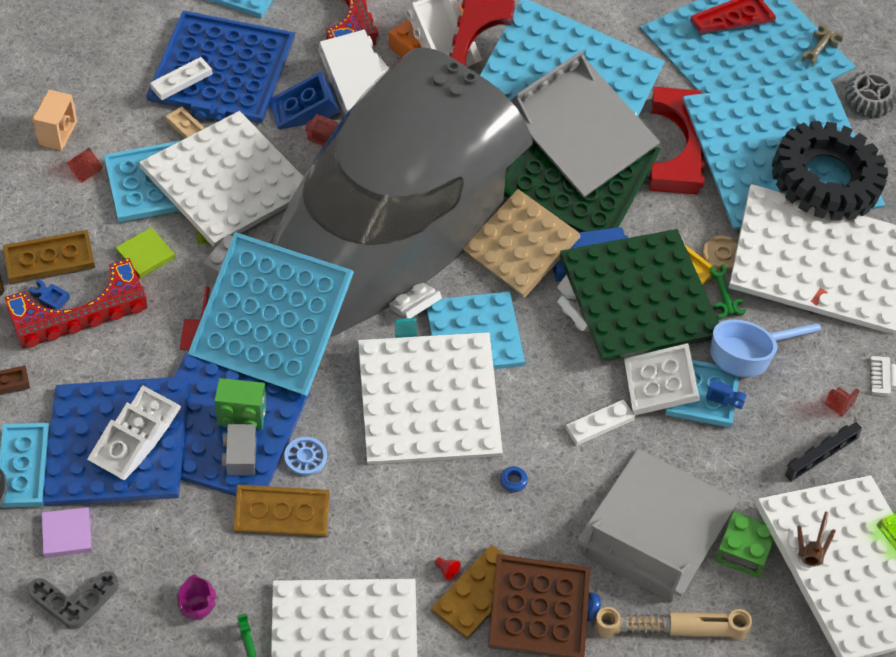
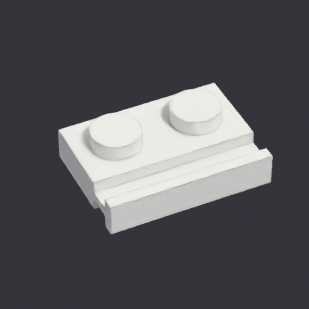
(415, 300)

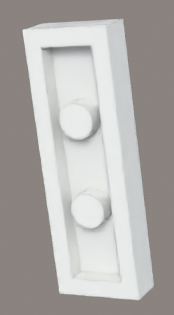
(181, 78)
(600, 422)

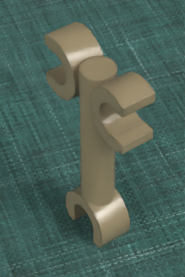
(824, 36)

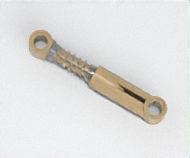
(676, 623)

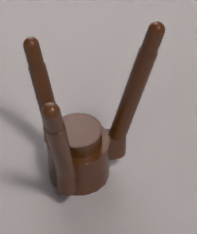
(813, 553)

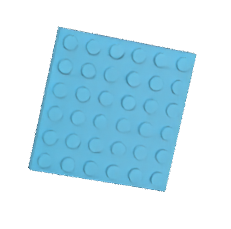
(271, 313)

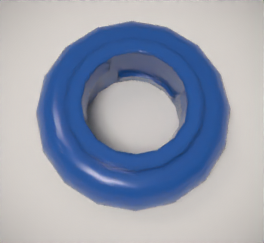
(513, 487)
(594, 606)

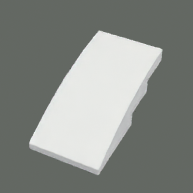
(134, 433)

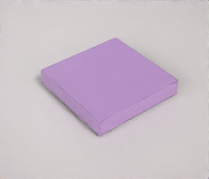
(66, 532)

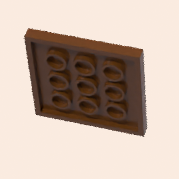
(539, 607)

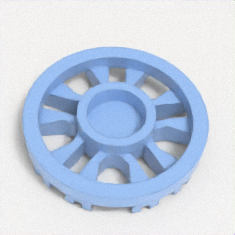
(305, 456)

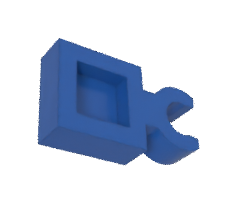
(206, 112)
(51, 296)
(723, 394)

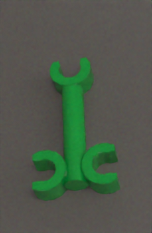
(727, 307)
(245, 633)

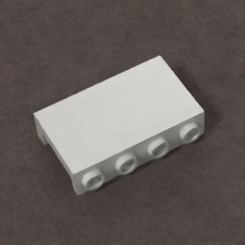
(436, 24)
(350, 66)

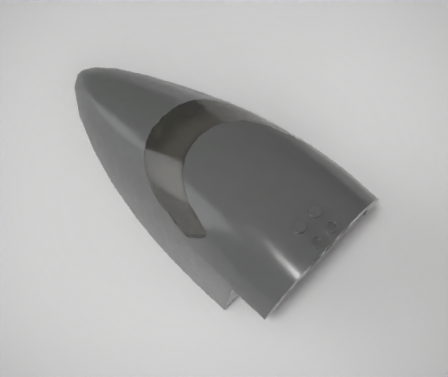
(405, 180)

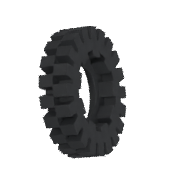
(864, 164)

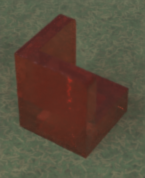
(85, 165)
(841, 401)

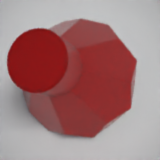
(449, 568)

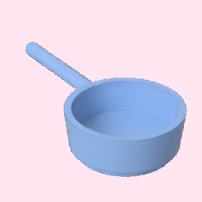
(747, 348)

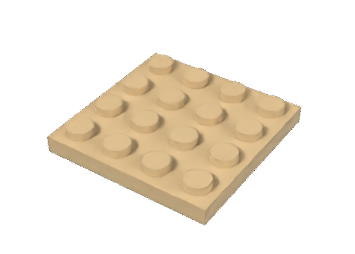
(521, 243)

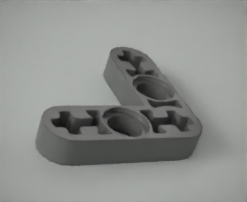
(77, 606)

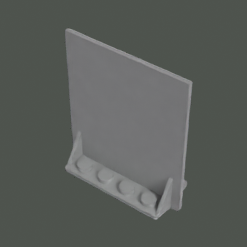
(583, 124)
(656, 525)

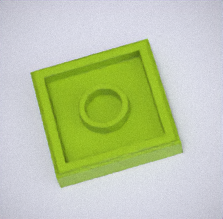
(146, 252)

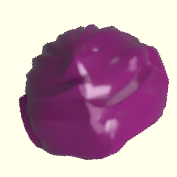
(196, 598)

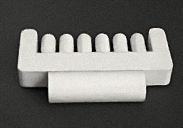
(886, 376)

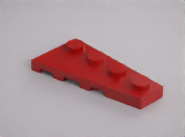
(732, 15)

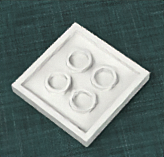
(661, 379)

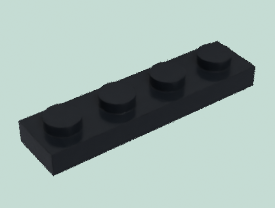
(828, 447)

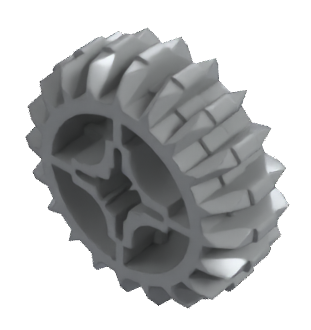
(870, 97)

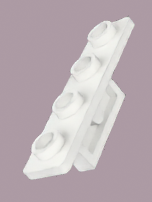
(570, 305)

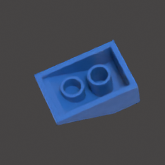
(304, 101)

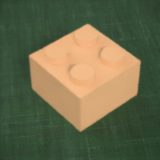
(54, 119)

